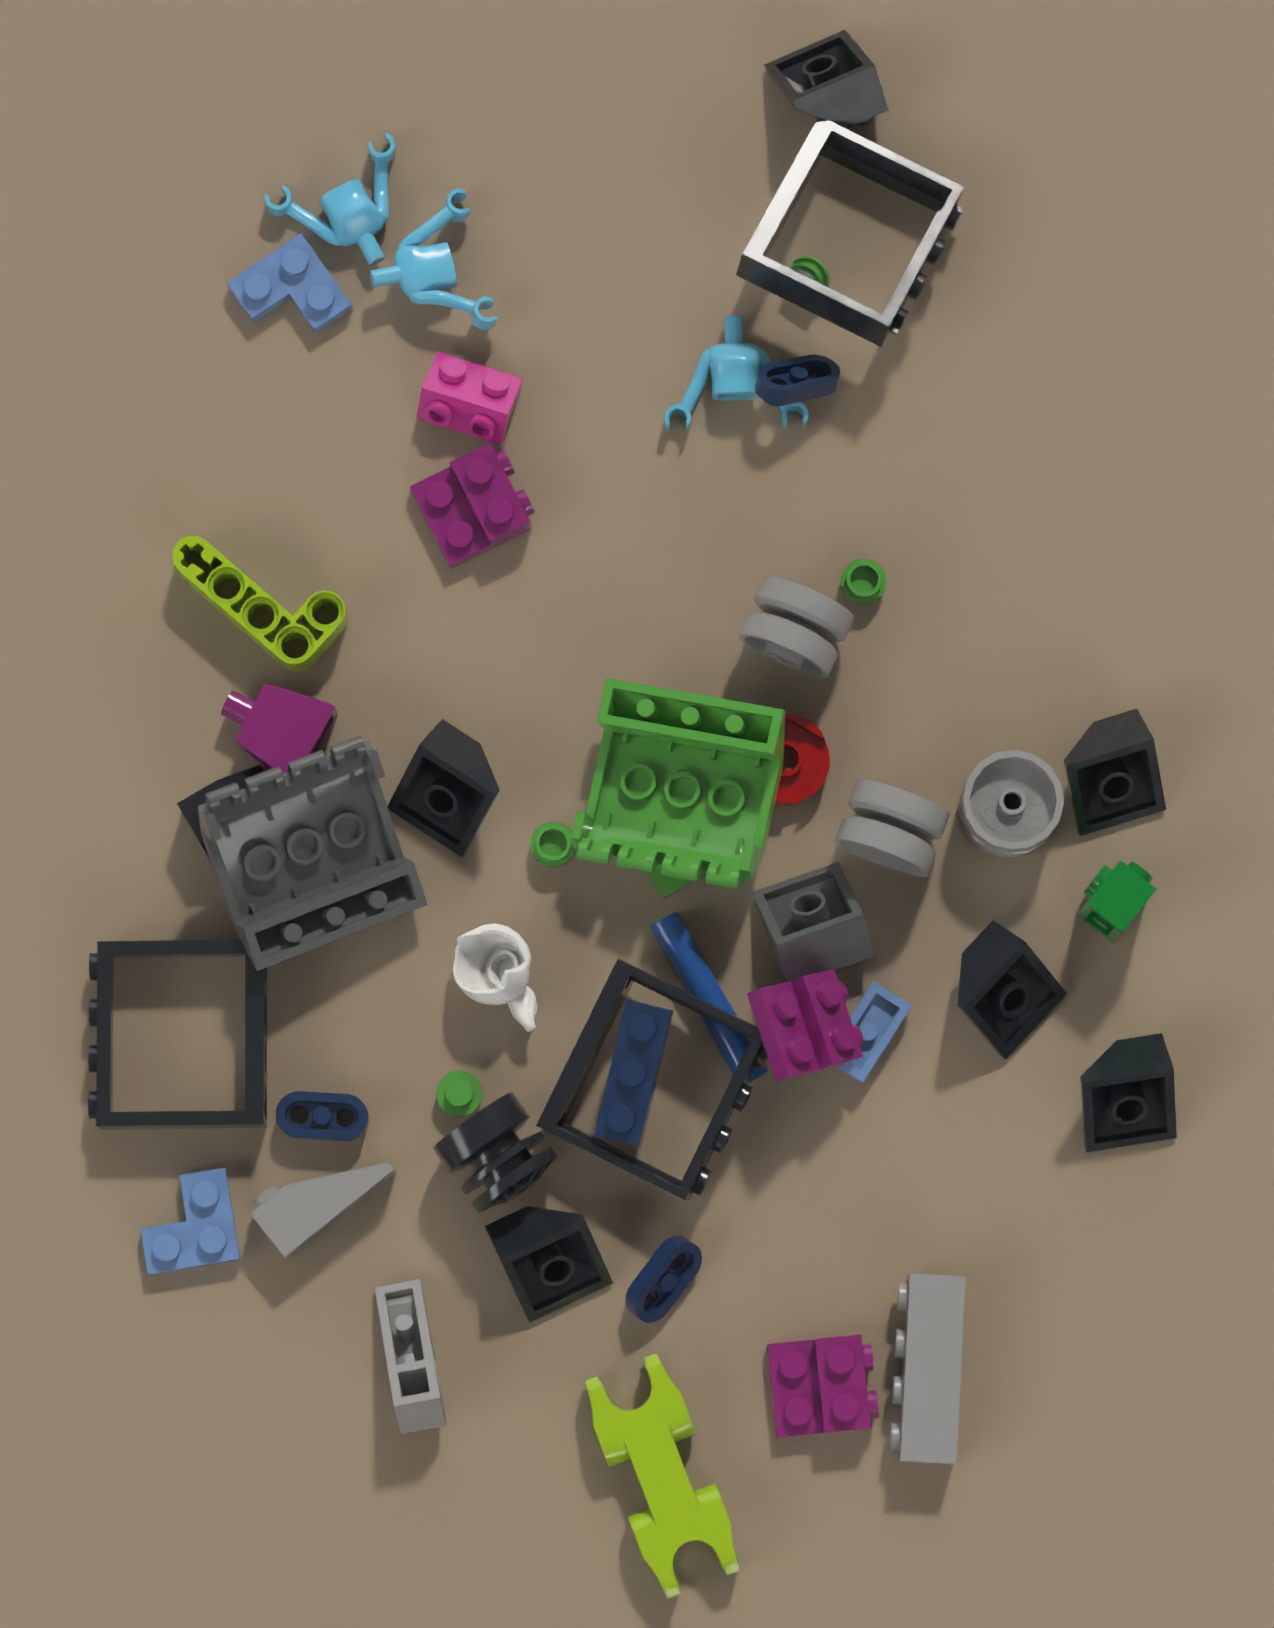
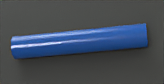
(701, 982)

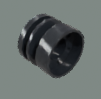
(495, 1152)

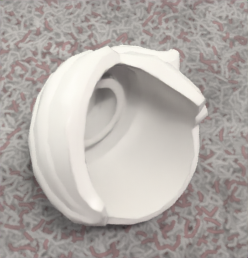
(495, 970)

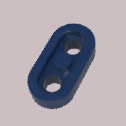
(797, 379)
(323, 1114)
(663, 1279)

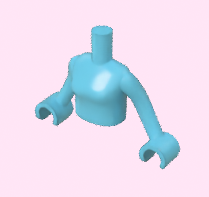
(349, 209)
(430, 268)
(733, 375)

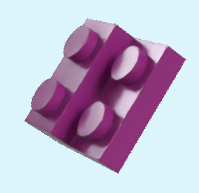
(473, 505)
(806, 1025)
(821, 1385)

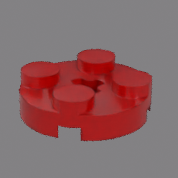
(811, 758)

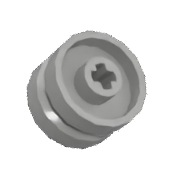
(796, 627)
(892, 827)
(1003, 830)

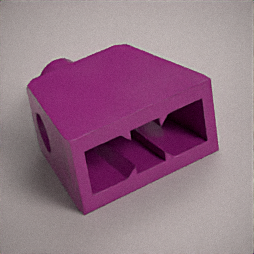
(279, 724)

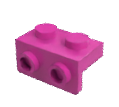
(468, 398)

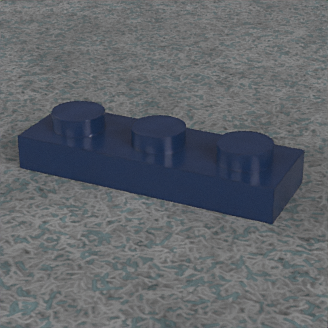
(633, 1073)

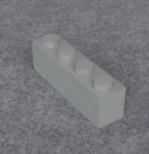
(930, 1369)

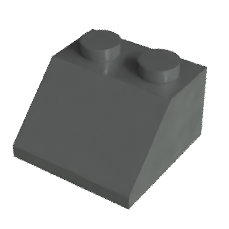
(814, 923)

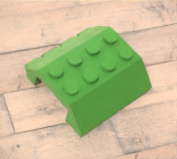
(682, 784)

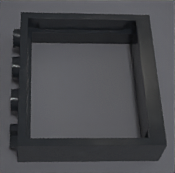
(882, 167)
(587, 1050)
(101, 1055)

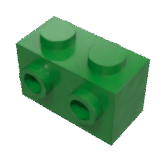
(1116, 898)

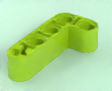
(253, 598)

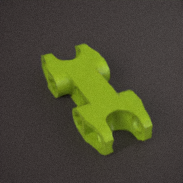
(674, 1510)

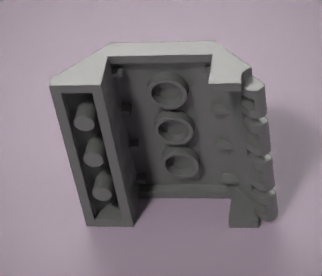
(308, 853)

